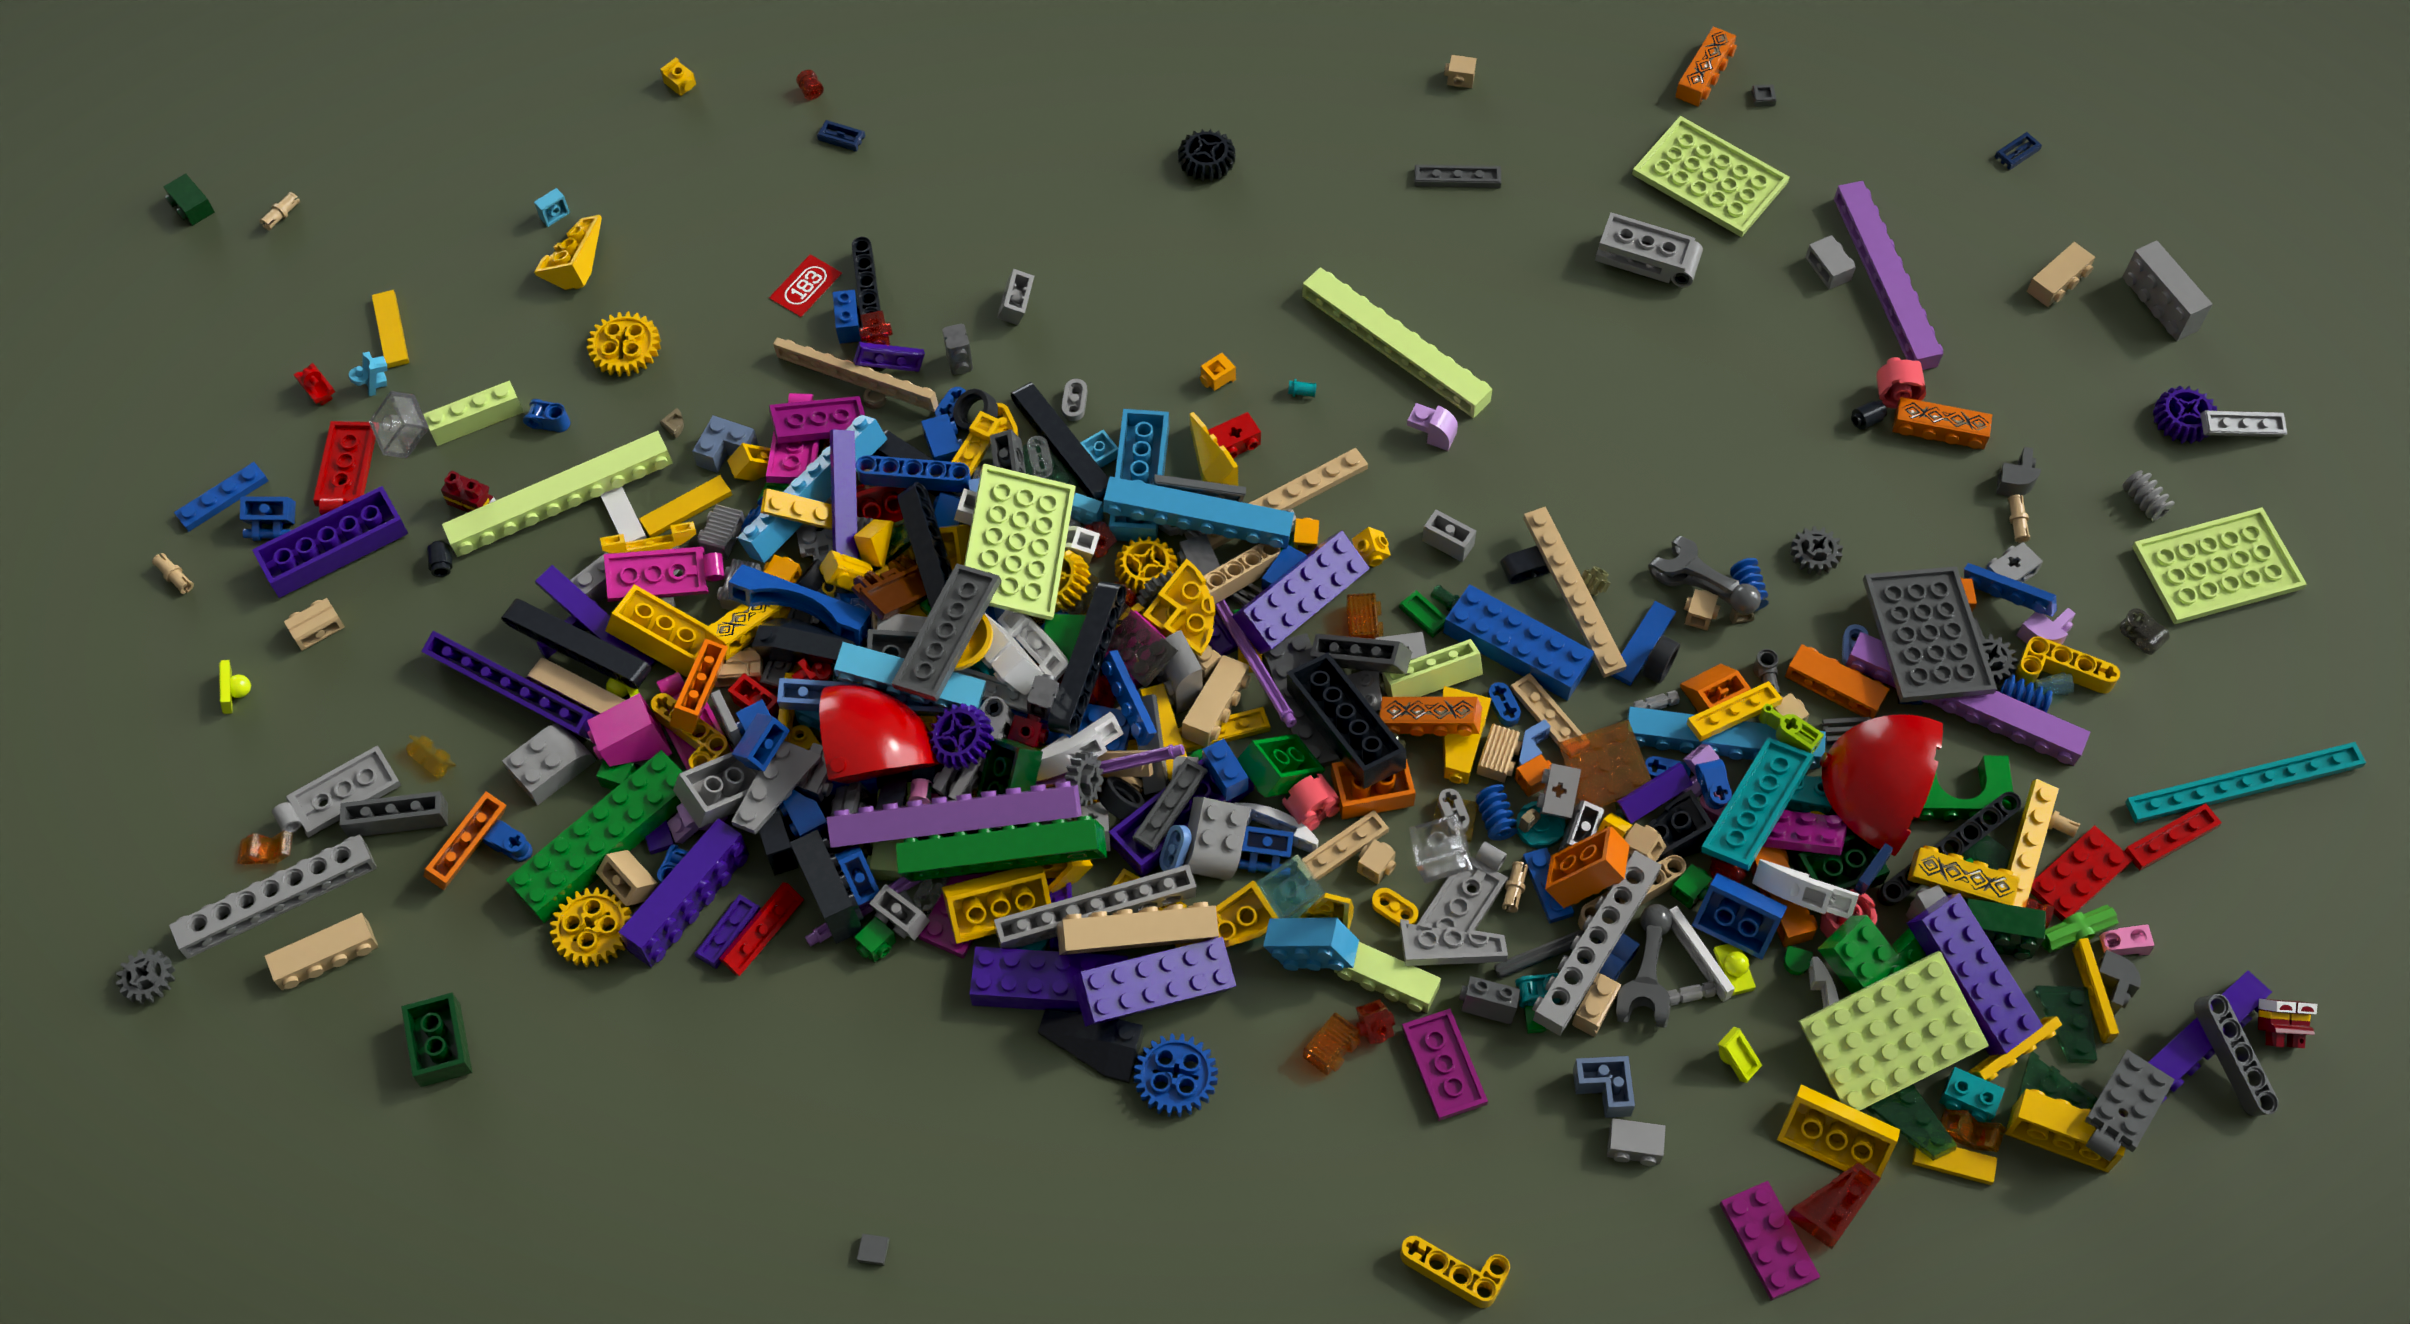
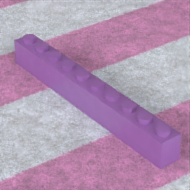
(1888, 275)
(1994, 711)
(954, 815)

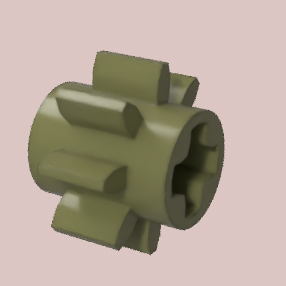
(1596, 580)

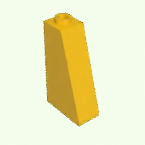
(1459, 750)

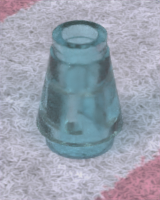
(2059, 683)

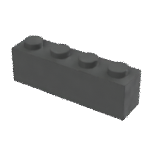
(1363, 653)
(394, 814)

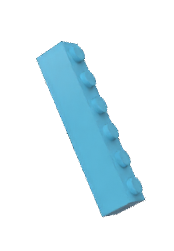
(879, 670)

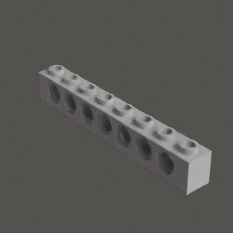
(1149, 891)
(264, 907)
(1557, 1016)

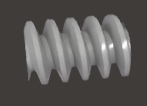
(2147, 496)

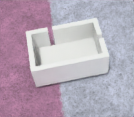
(1010, 661)

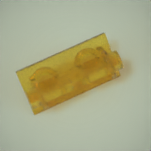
(437, 759)

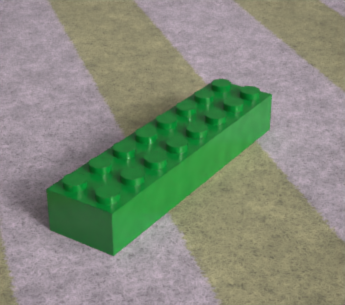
(608, 827)
(1001, 849)

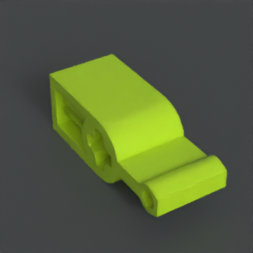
(1800, 734)

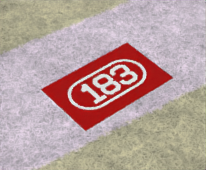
(805, 285)

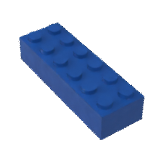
(1519, 642)

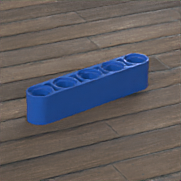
(904, 467)

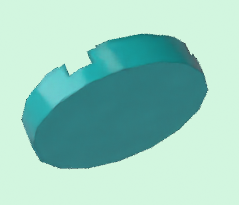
(1545, 832)

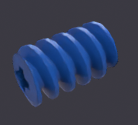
(1748, 572)
(2027, 694)
(1495, 812)

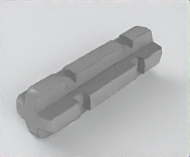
(1659, 701)
(1692, 993)

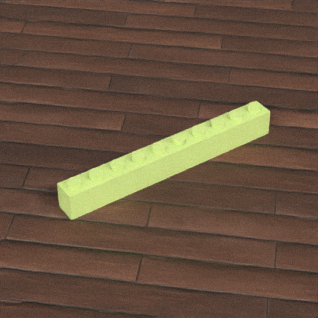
(1397, 342)
(557, 494)

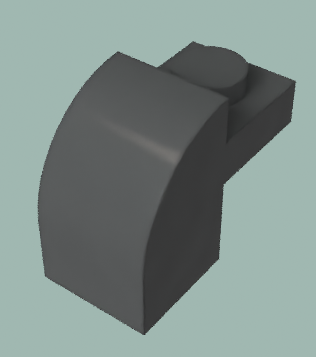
(2018, 478)
(2121, 977)

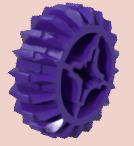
(2179, 413)
(968, 740)

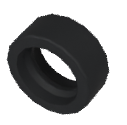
(965, 402)
(812, 577)
(1661, 659)
(1119, 797)

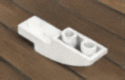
(1090, 739)
(1804, 891)

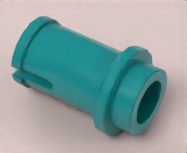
(1302, 388)

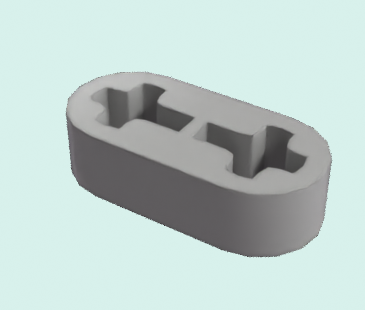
(1458, 806)

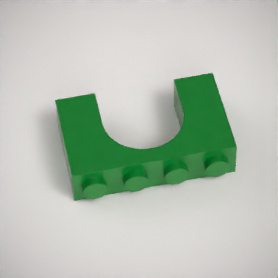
(1994, 781)

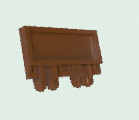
(892, 590)

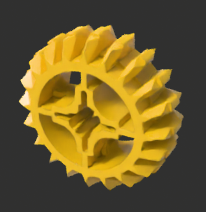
(1141, 558)
(1072, 583)

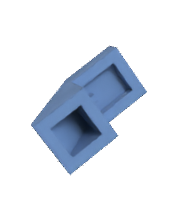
(1532, 737)

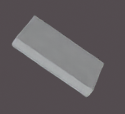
(726, 719)

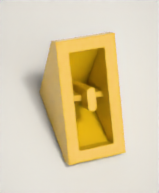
(874, 541)

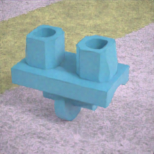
(370, 373)

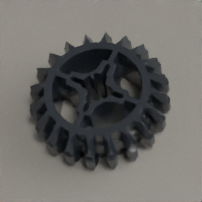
(1201, 155)

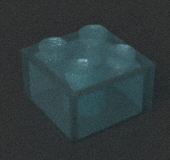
(1291, 888)

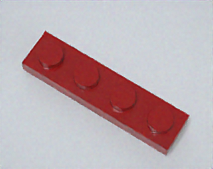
(2173, 836)
(761, 929)

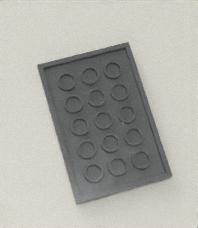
(1929, 634)

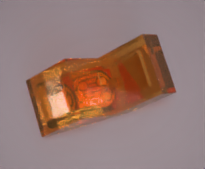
(265, 850)
(1970, 1132)

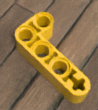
(2098, 674)
(703, 745)
(1453, 1266)

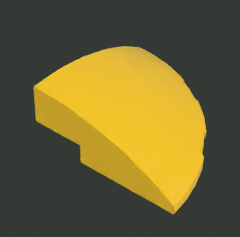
(1186, 607)

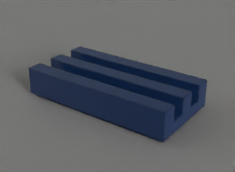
(839, 138)
(2016, 161)
(1873, 869)

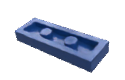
(1538, 867)

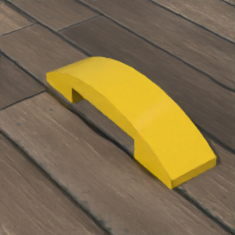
(977, 441)
(680, 534)

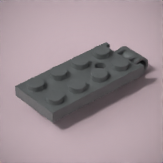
(2134, 1091)

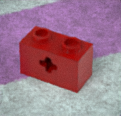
(1237, 434)
(747, 692)

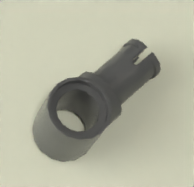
(1767, 672)

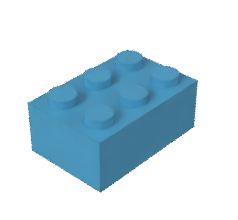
(1311, 943)

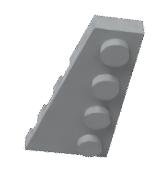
(774, 785)

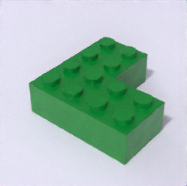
(1863, 954)

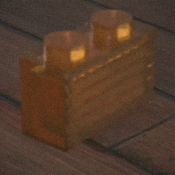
(1363, 616)
(1331, 1044)

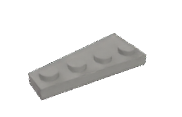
(1438, 946)

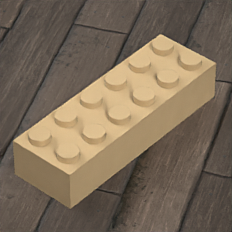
(1138, 929)

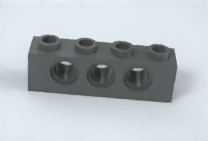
(1007, 451)

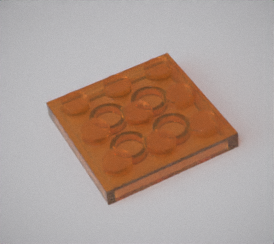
(1608, 763)

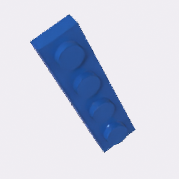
(221, 496)
(2011, 590)
(1128, 698)

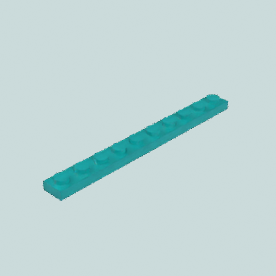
(2245, 782)

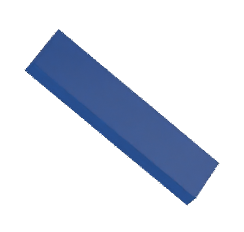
(1644, 641)

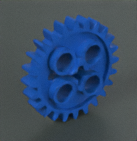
(1180, 1053)

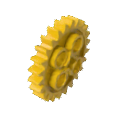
(609, 339)
(579, 911)

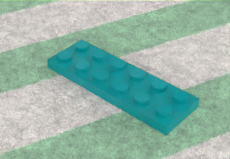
(1757, 803)

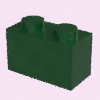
(188, 199)

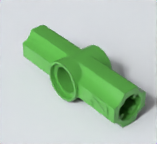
(2079, 927)

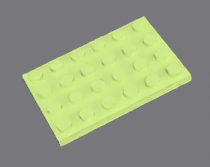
(1710, 176)
(1021, 537)
(2218, 565)
(1893, 1032)

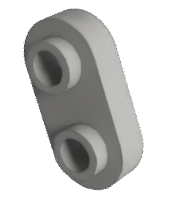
(1074, 402)

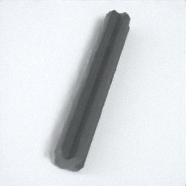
(1536, 955)

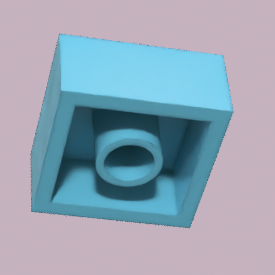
(552, 207)
(1101, 448)
(1086, 509)

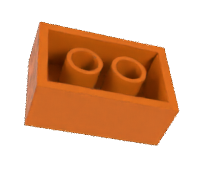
(1386, 795)
(1587, 867)

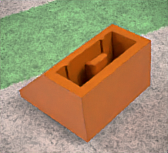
(1714, 687)

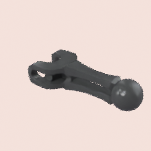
(1691, 570)
(1645, 989)

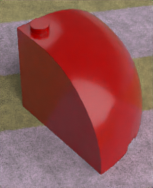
(870, 735)
(1882, 776)

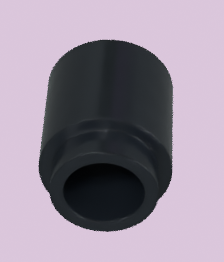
(1868, 414)
(439, 558)

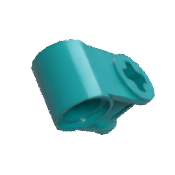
(1532, 987)

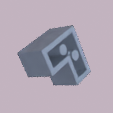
(720, 440)
(1611, 1078)

